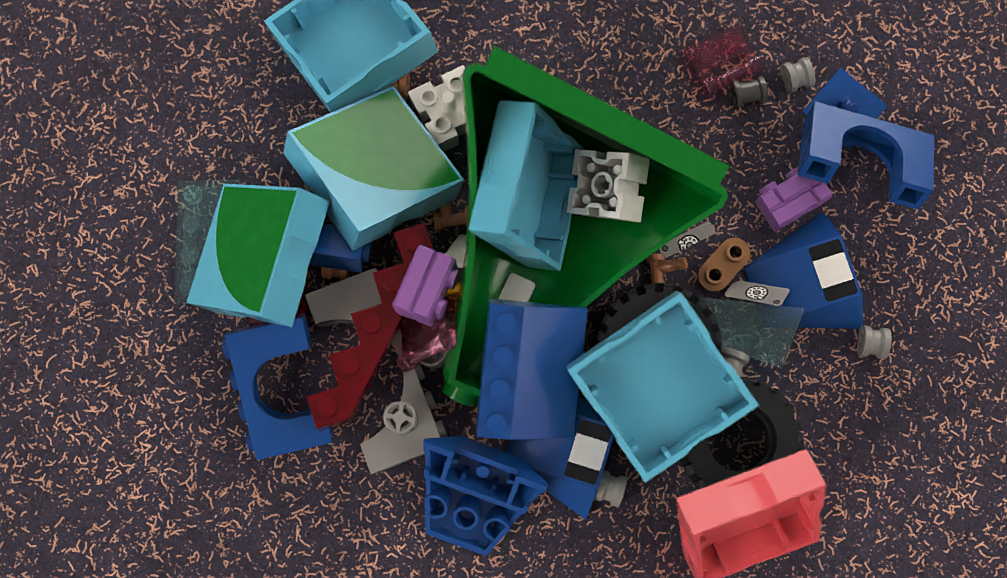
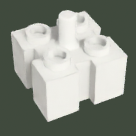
(442, 108)
(608, 185)

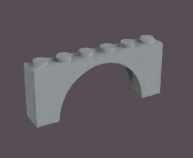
(385, 449)

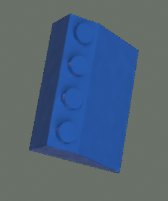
(525, 371)

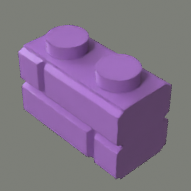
(791, 199)
(426, 285)

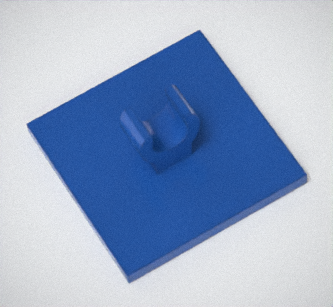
(848, 94)

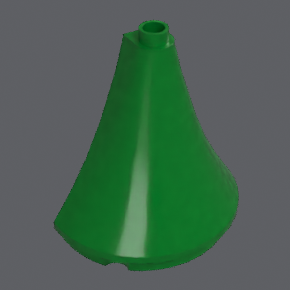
(678, 194)

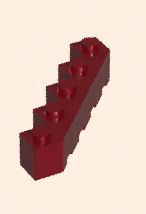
(376, 332)

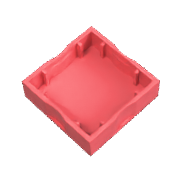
(752, 516)

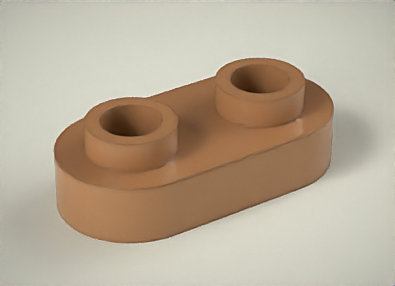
(724, 264)

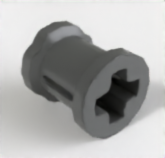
(749, 92)

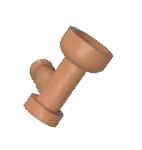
(447, 219)
(659, 265)

